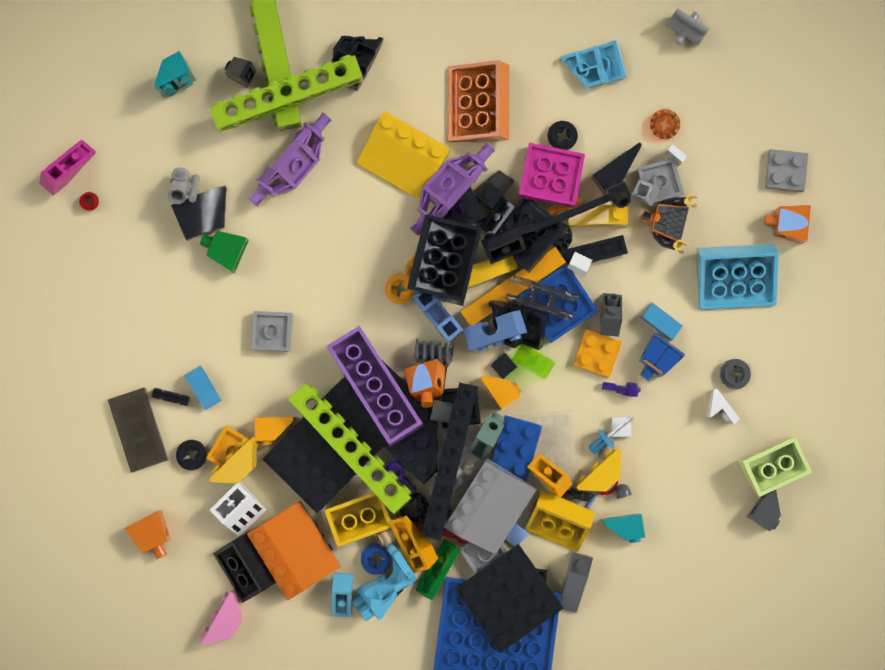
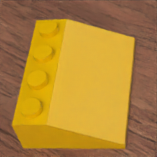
(402, 155)

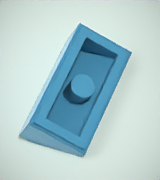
(661, 322)

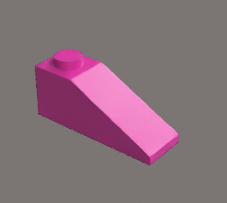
(65, 168)

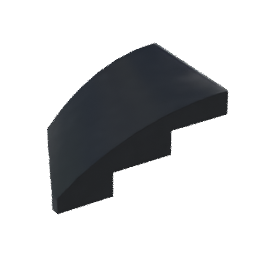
(364, 51)
(204, 215)
(534, 321)

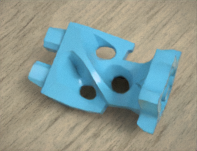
(380, 594)

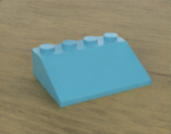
(737, 276)

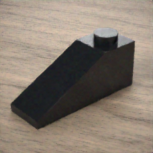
(616, 169)

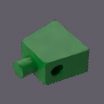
(225, 249)

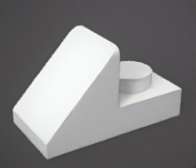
(718, 403)

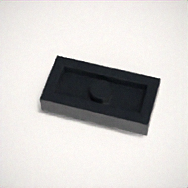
(498, 216)

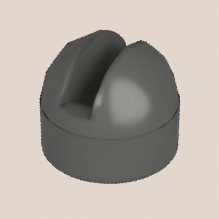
(622, 491)

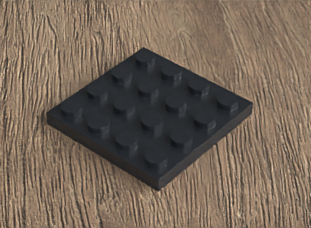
(509, 598)

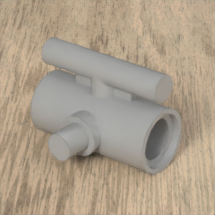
(687, 27)
(181, 186)

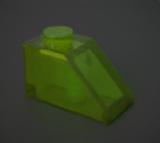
(533, 361)

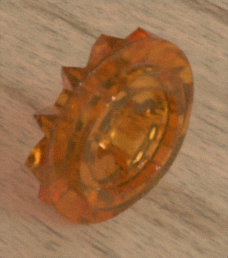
(672, 120)

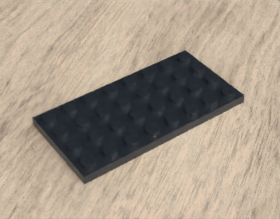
(309, 460)

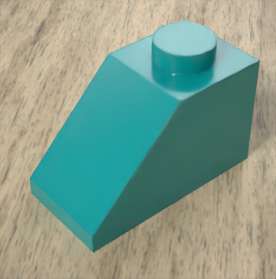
(627, 526)

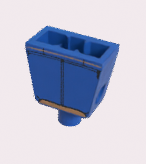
(659, 357)

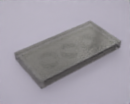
(138, 429)

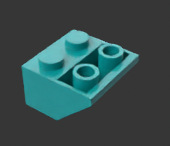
(173, 75)

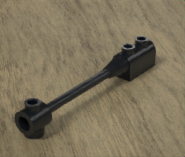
(512, 239)

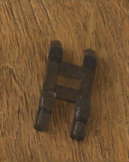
(552, 291)

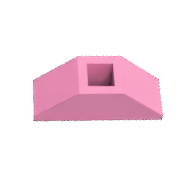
(224, 621)

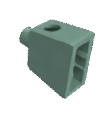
(486, 436)

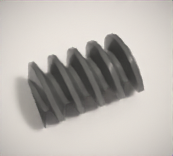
(433, 352)

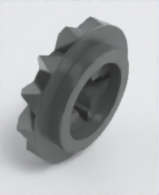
(740, 367)

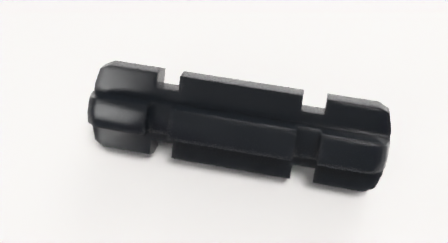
(170, 396)

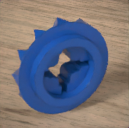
(369, 565)

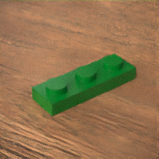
(435, 575)

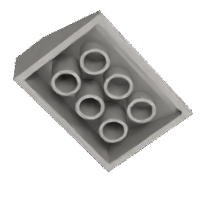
(490, 507)

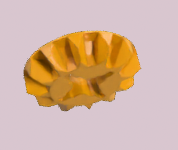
(391, 293)

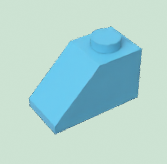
(342, 594)

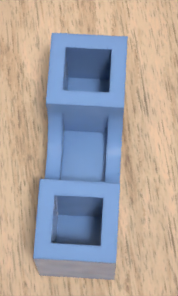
(438, 316)
(508, 327)

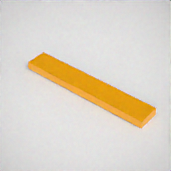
(480, 309)

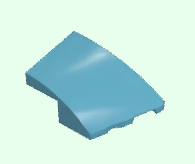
(597, 64)

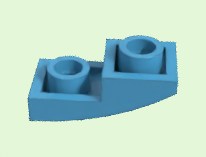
(202, 387)

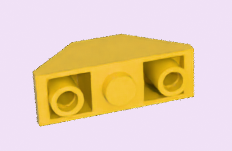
(237, 464)
(603, 474)

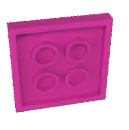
(551, 175)

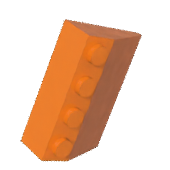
(478, 102)
(294, 550)

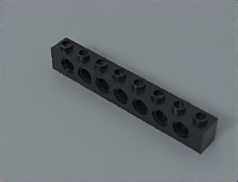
(449, 461)

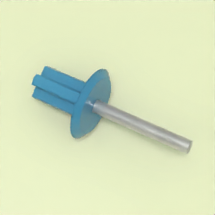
(605, 439)

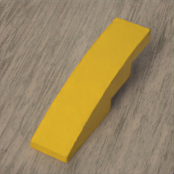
(485, 271)

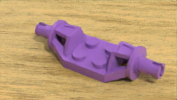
(293, 163)
(450, 184)

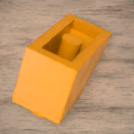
(501, 390)
(271, 428)
(550, 475)

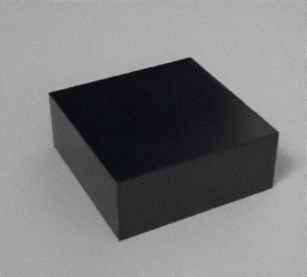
(503, 366)

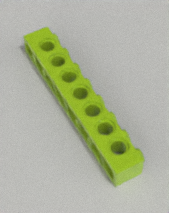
(298, 96)
(308, 393)

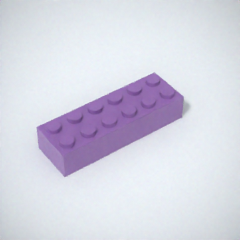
(374, 386)

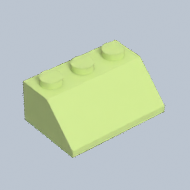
(775, 466)

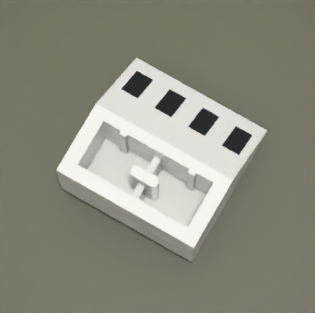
(238, 509)

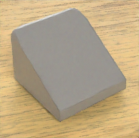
(645, 192)

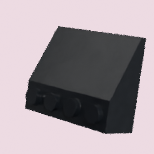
(444, 259)

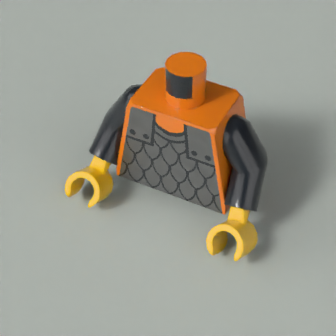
(669, 221)

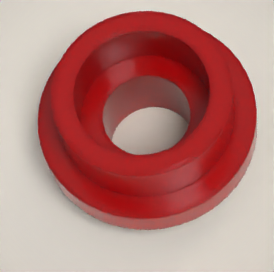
(83, 201)

